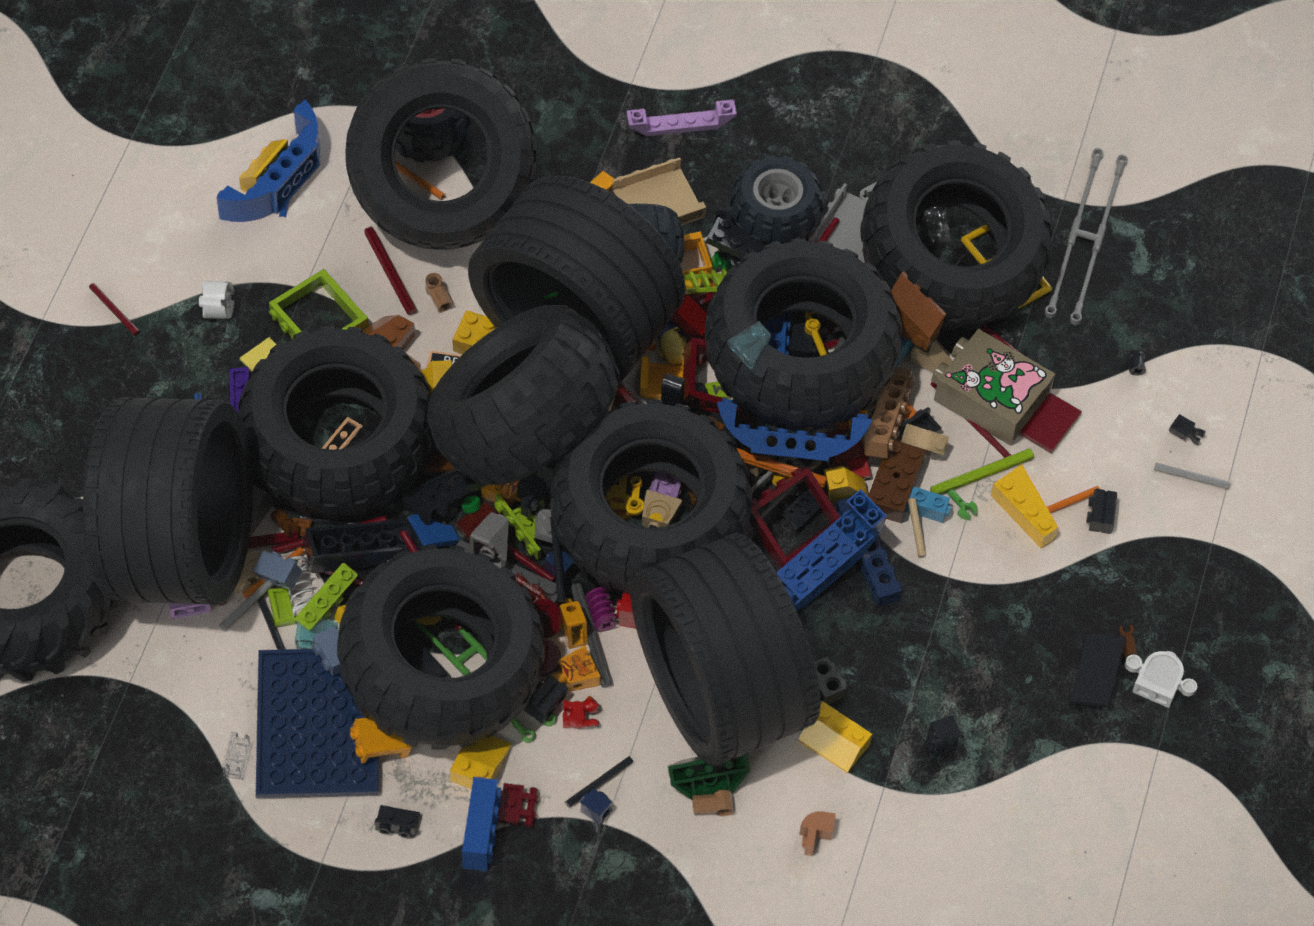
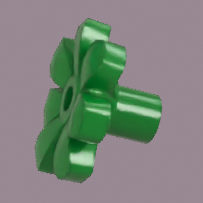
(719, 263)

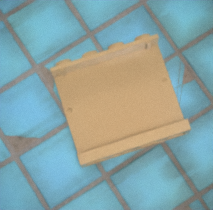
(662, 186)

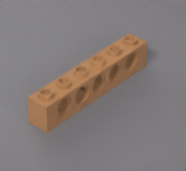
(889, 414)

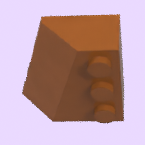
(919, 315)
(394, 328)

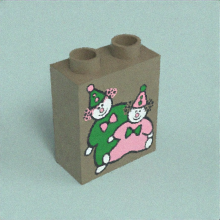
(992, 385)

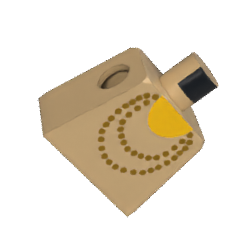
(660, 510)

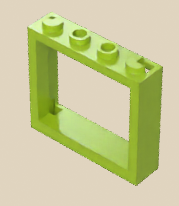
(321, 278)

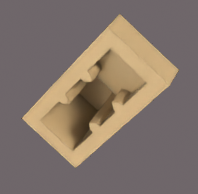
(925, 439)

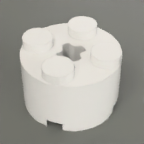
(217, 299)

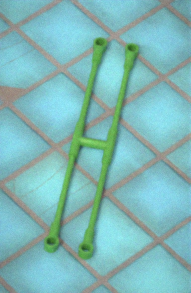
(458, 663)

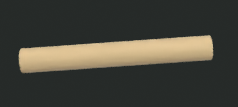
(916, 526)

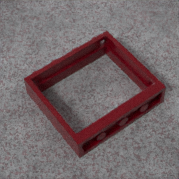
(699, 399)
(769, 494)

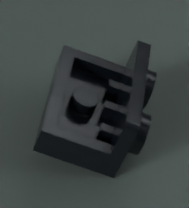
(922, 420)

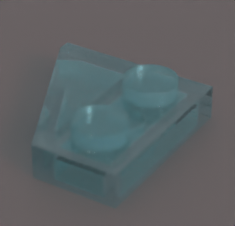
(750, 343)

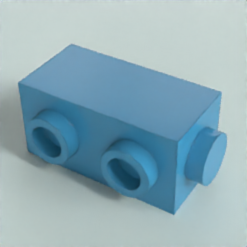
(930, 504)

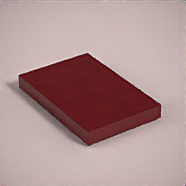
(1050, 422)

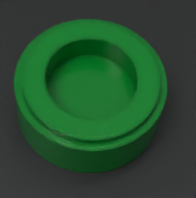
(471, 504)

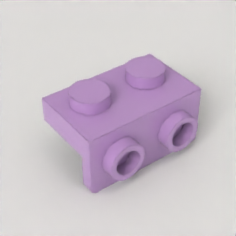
(666, 484)

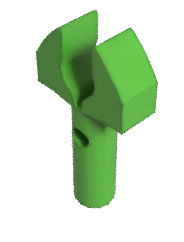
(963, 505)

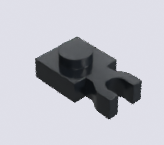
(1186, 428)

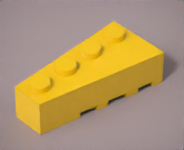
(1025, 506)

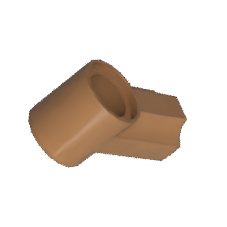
(438, 292)
(717, 803)

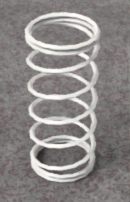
(302, 605)

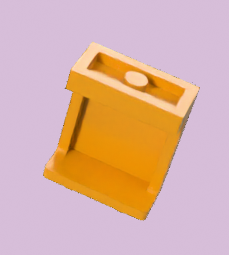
(653, 375)
(373, 742)

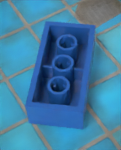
(481, 824)

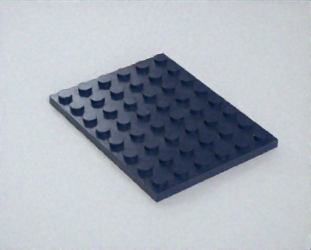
(306, 730)

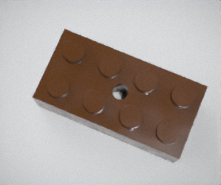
(896, 479)

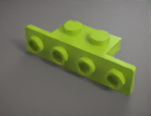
(523, 525)
(327, 596)

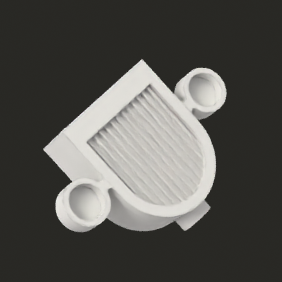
(1160, 677)

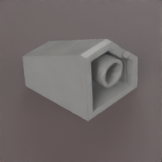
(491, 538)

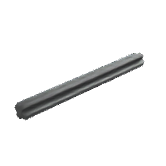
(592, 637)

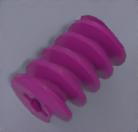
(601, 609)

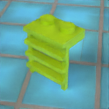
(716, 277)

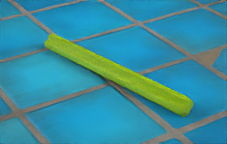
(983, 472)

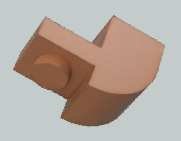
(816, 825)

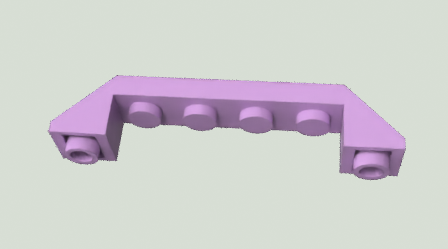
(683, 122)

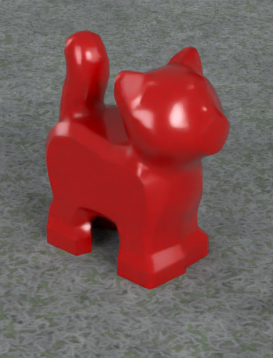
(577, 711)

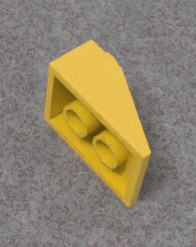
(479, 760)

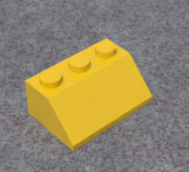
(261, 164)
(836, 738)

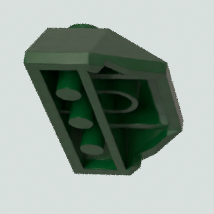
(697, 777)

